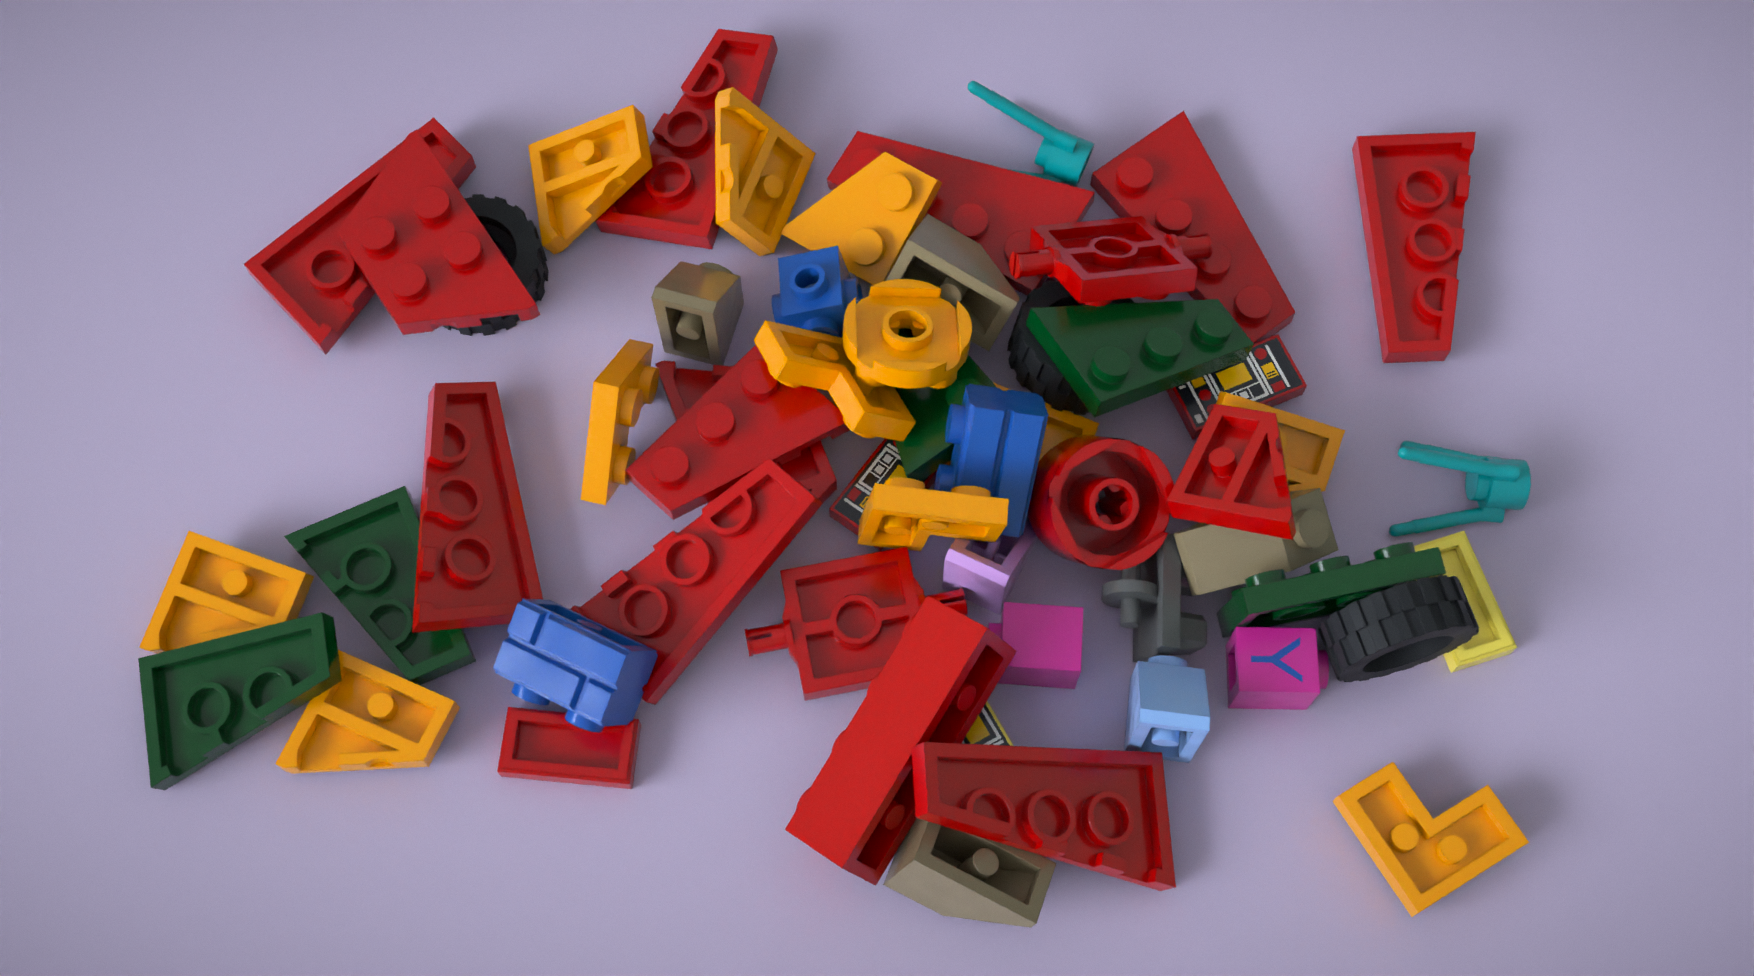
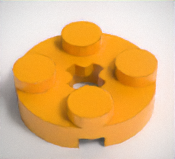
(888, 359)

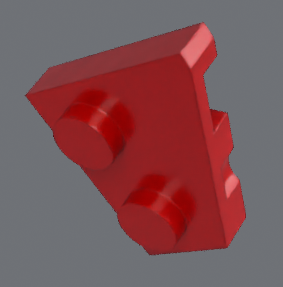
(1236, 475)

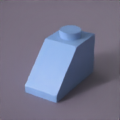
(1167, 708)

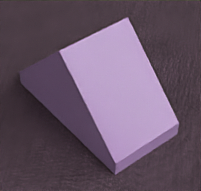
(987, 568)

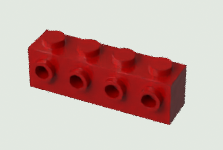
(923, 694)

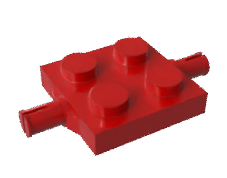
(1112, 259)
(846, 619)

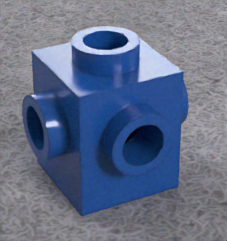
(815, 291)

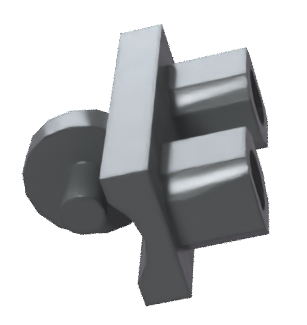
(1152, 606)

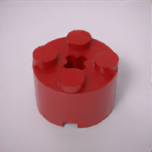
(1131, 512)

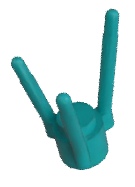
(1060, 152)
(1489, 480)

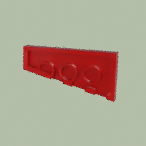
(679, 192)
(978, 198)
(1413, 233)
(473, 524)
(703, 572)
(1060, 803)

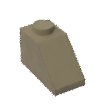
(964, 274)
(698, 311)
(1225, 556)
(969, 876)

